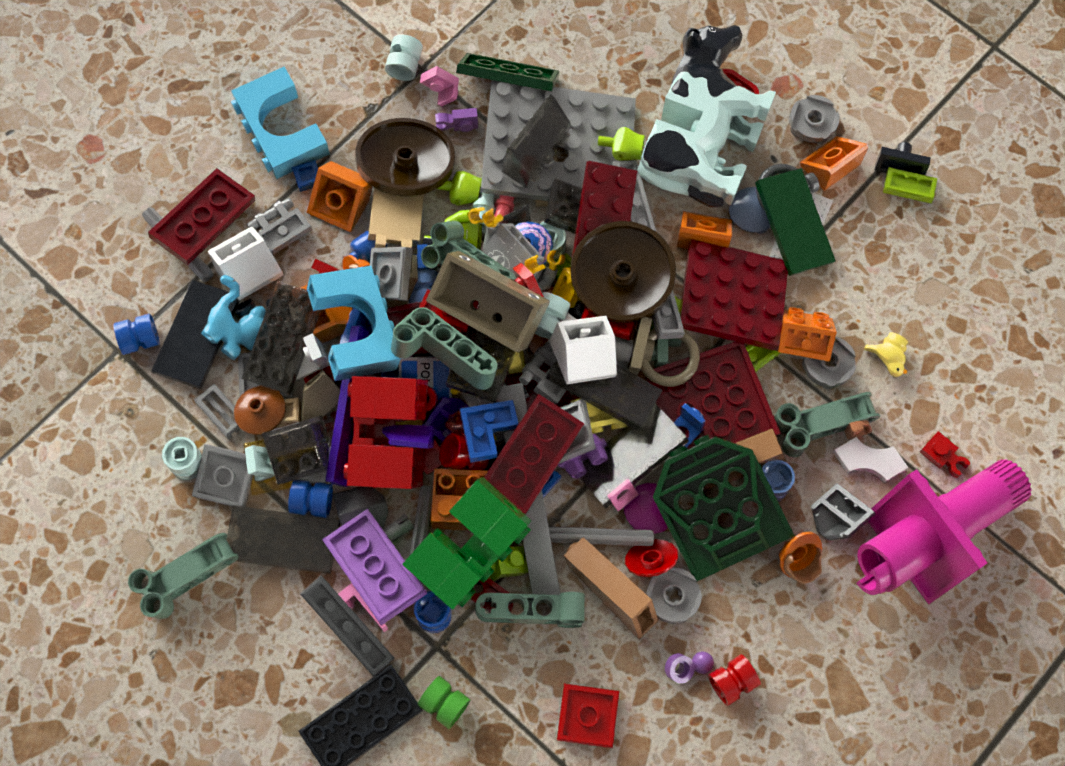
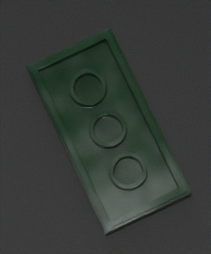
(508, 71)
(795, 221)

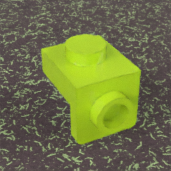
(513, 565)

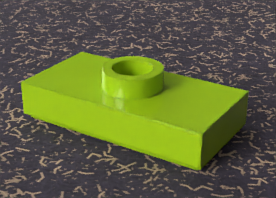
(910, 185)

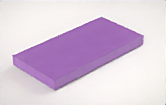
(374, 567)

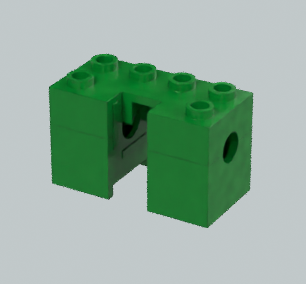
(455, 570)

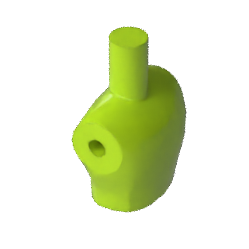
(625, 145)
(463, 188)

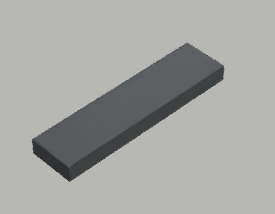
(347, 625)

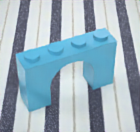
(280, 152)
(358, 290)

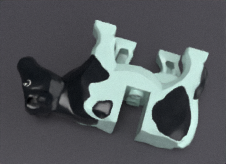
(699, 118)

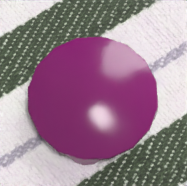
(643, 512)

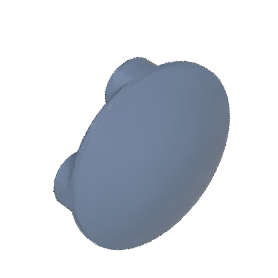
(747, 212)

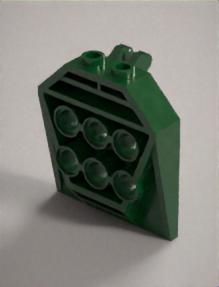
(724, 546)

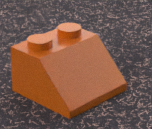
(339, 196)

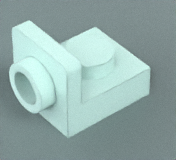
(258, 463)

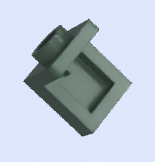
(660, 351)

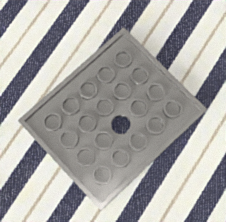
(589, 115)

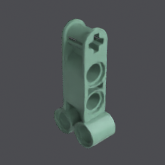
(448, 238)
(822, 420)
(181, 575)
(566, 608)

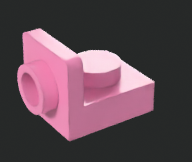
(441, 82)

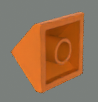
(834, 160)
(704, 229)

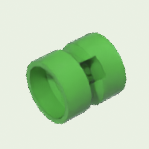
(444, 702)

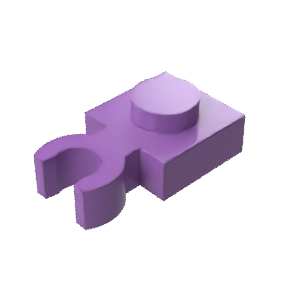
(460, 120)

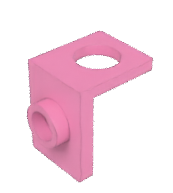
(624, 499)

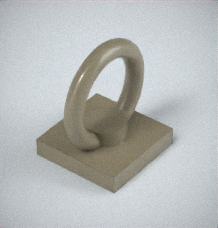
(642, 353)

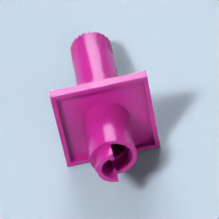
(931, 535)

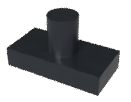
(902, 159)

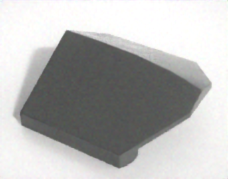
(356, 500)
(839, 514)

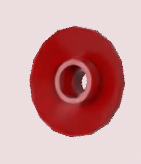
(651, 560)

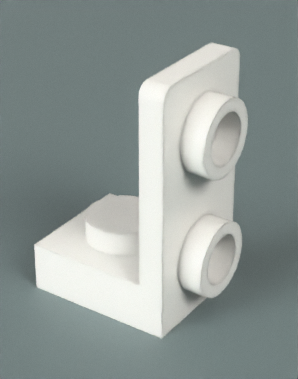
(314, 358)

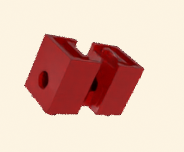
(375, 405)

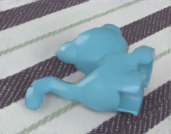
(223, 327)

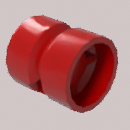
(455, 454)
(732, 681)

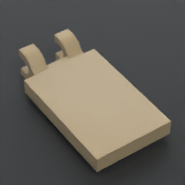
(395, 219)

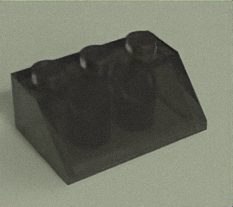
(537, 143)

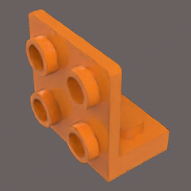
(807, 334)

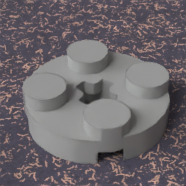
(807, 130)
(832, 376)
(687, 589)

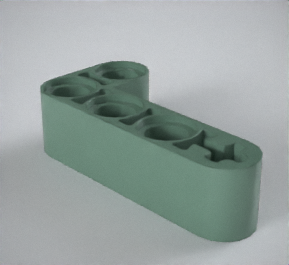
(426, 330)

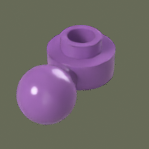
(701, 662)

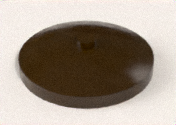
(405, 157)
(623, 271)

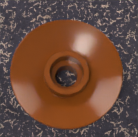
(264, 418)

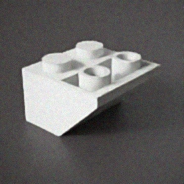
(247, 261)
(585, 349)

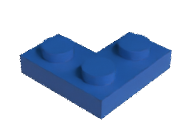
(481, 423)

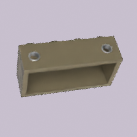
(467, 280)

